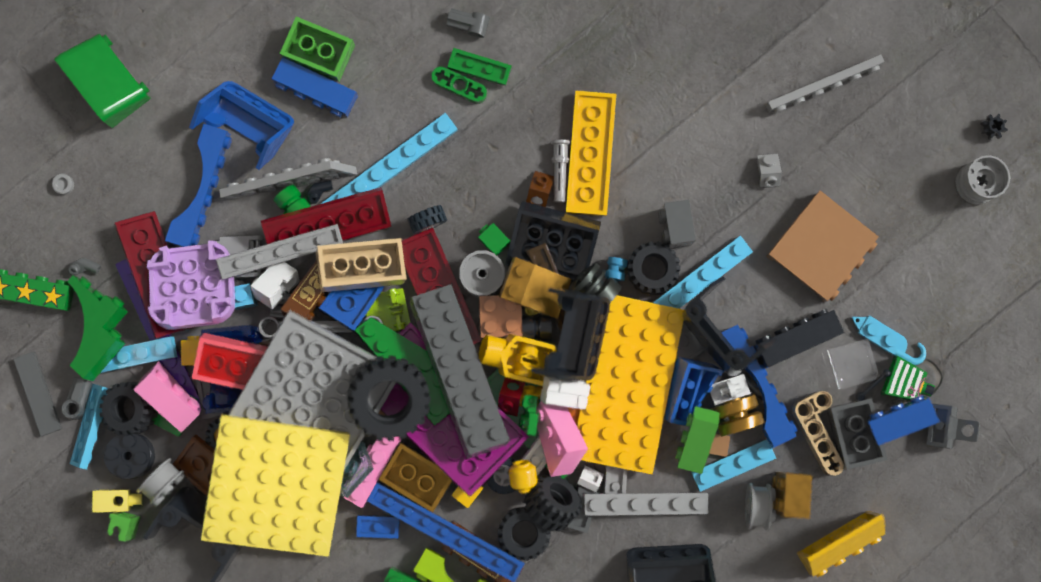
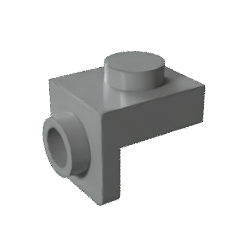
(769, 170)

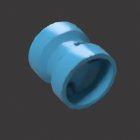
(616, 268)

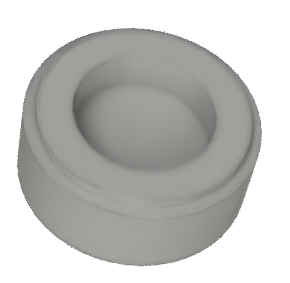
(62, 184)

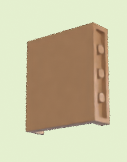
(823, 246)

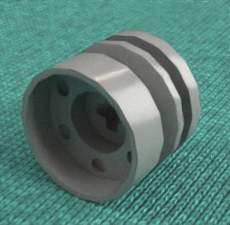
(993, 177)

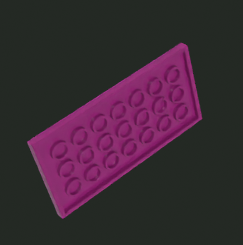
(443, 444)

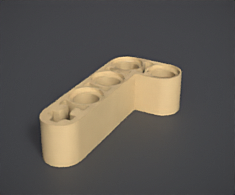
(821, 434)

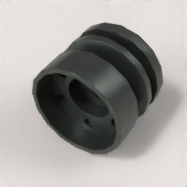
(592, 284)

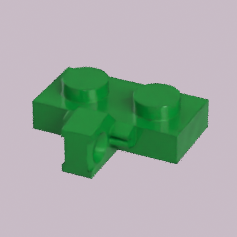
(529, 419)

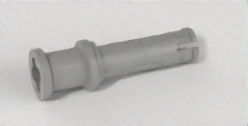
(560, 159)

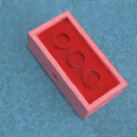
(226, 360)

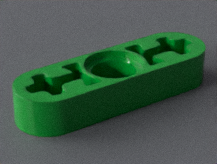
(443, 84)

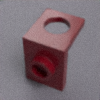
(510, 399)

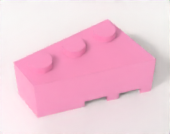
(168, 397)
(559, 439)

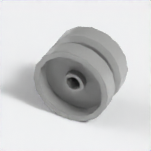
(471, 269)

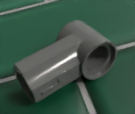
(474, 24)
(77, 395)

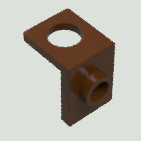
(540, 187)

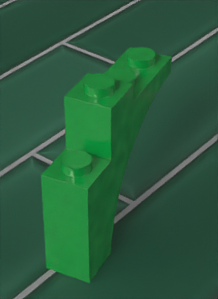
(99, 338)

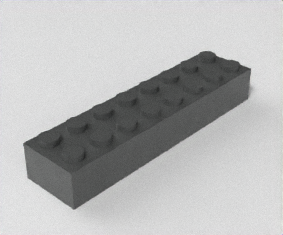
(459, 371)

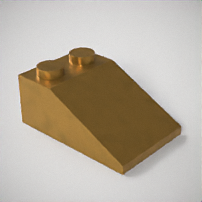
(529, 285)

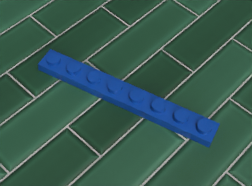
(446, 532)

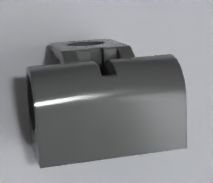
(949, 428)

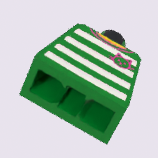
(906, 381)

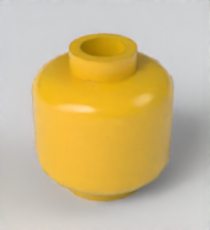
(523, 476)

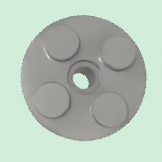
(161, 482)
(759, 506)

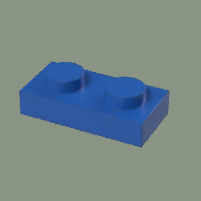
(377, 526)

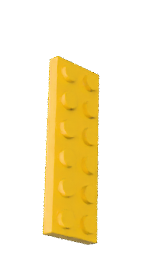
(591, 153)

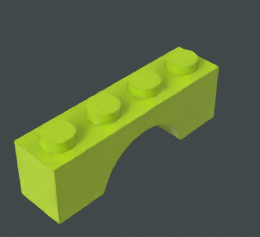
(432, 567)

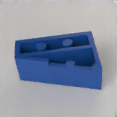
(688, 387)
(902, 419)

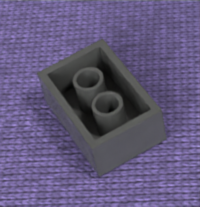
(853, 435)

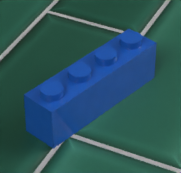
(314, 87)

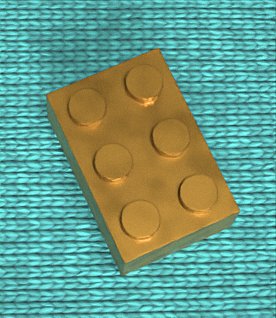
(416, 477)
(792, 494)

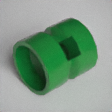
(290, 200)

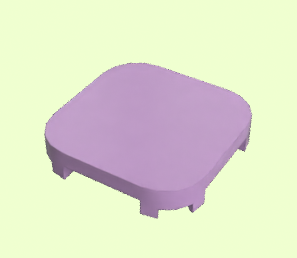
(189, 287)

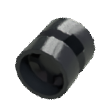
(537, 327)

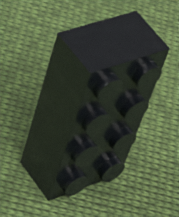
(802, 337)

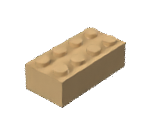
(360, 265)

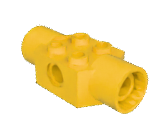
(515, 356)

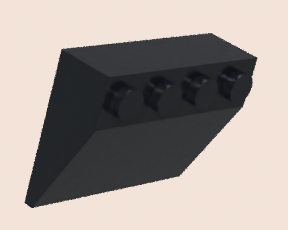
(567, 236)

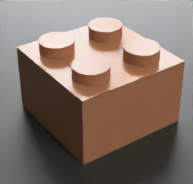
(499, 317)

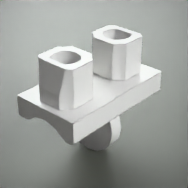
(729, 389)

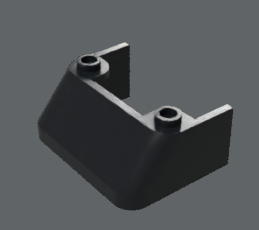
(580, 336)
(729, 359)
(192, 506)
(670, 564)

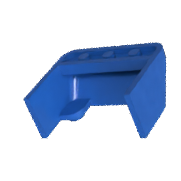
(246, 114)

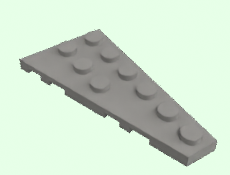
(304, 175)

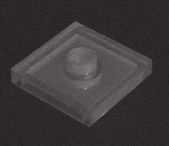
(853, 364)

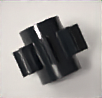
(988, 130)

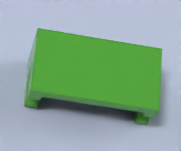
(126, 523)

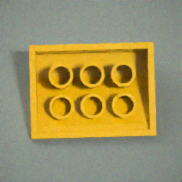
(842, 542)

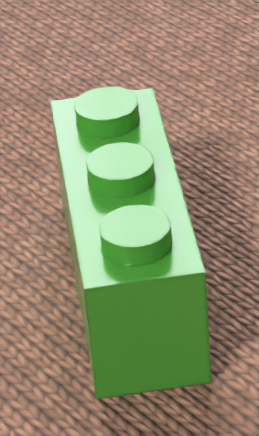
(697, 439)

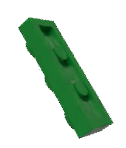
(479, 67)

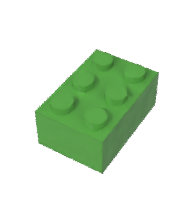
(317, 49)

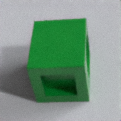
(493, 239)

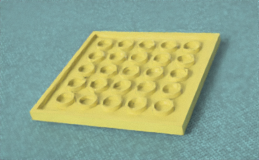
(275, 485)

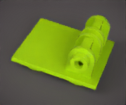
(391, 309)

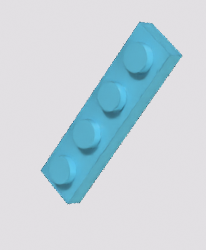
(143, 353)
(89, 427)
(734, 465)

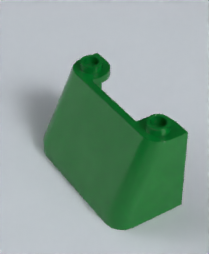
(103, 79)

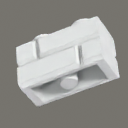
(565, 393)

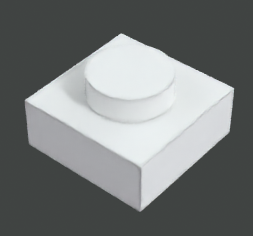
(590, 478)

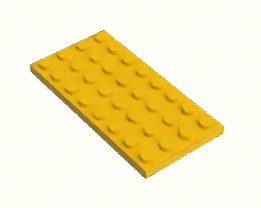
(631, 385)

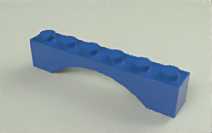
(212, 145)
(776, 426)

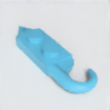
(886, 338)

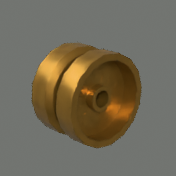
(737, 414)

